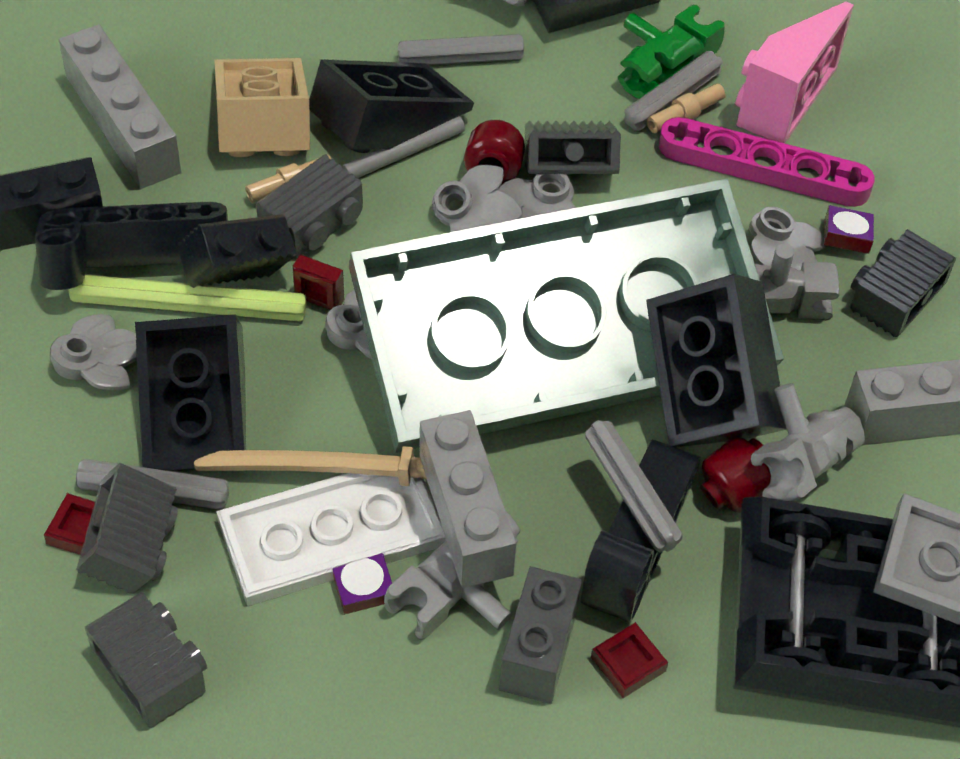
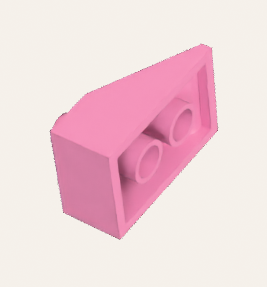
(791, 73)

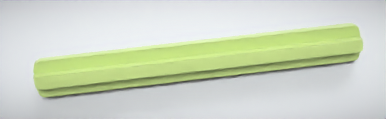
(184, 298)

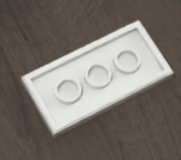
(307, 531)

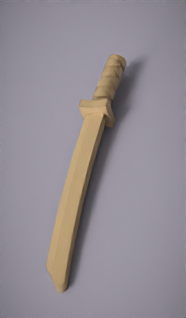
(316, 461)

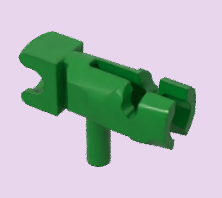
(666, 51)

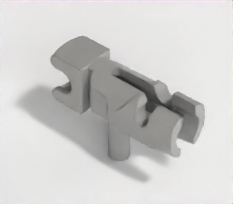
(800, 290)
(809, 448)
(437, 589)

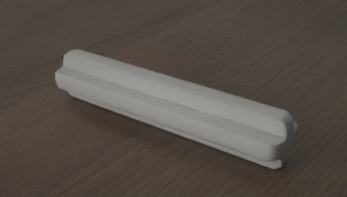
(462, 49)
(682, 82)
(633, 486)
(191, 489)

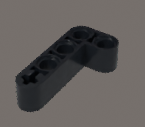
(114, 237)
(624, 556)

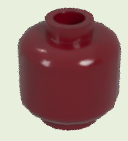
(497, 145)
(732, 475)

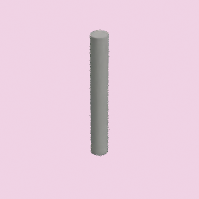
(384, 157)

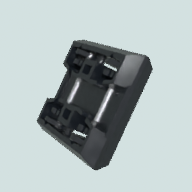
(821, 628)

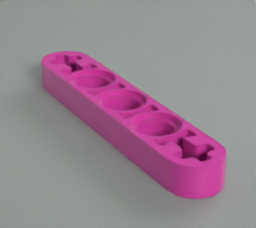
(782, 175)

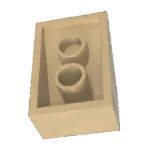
(262, 106)

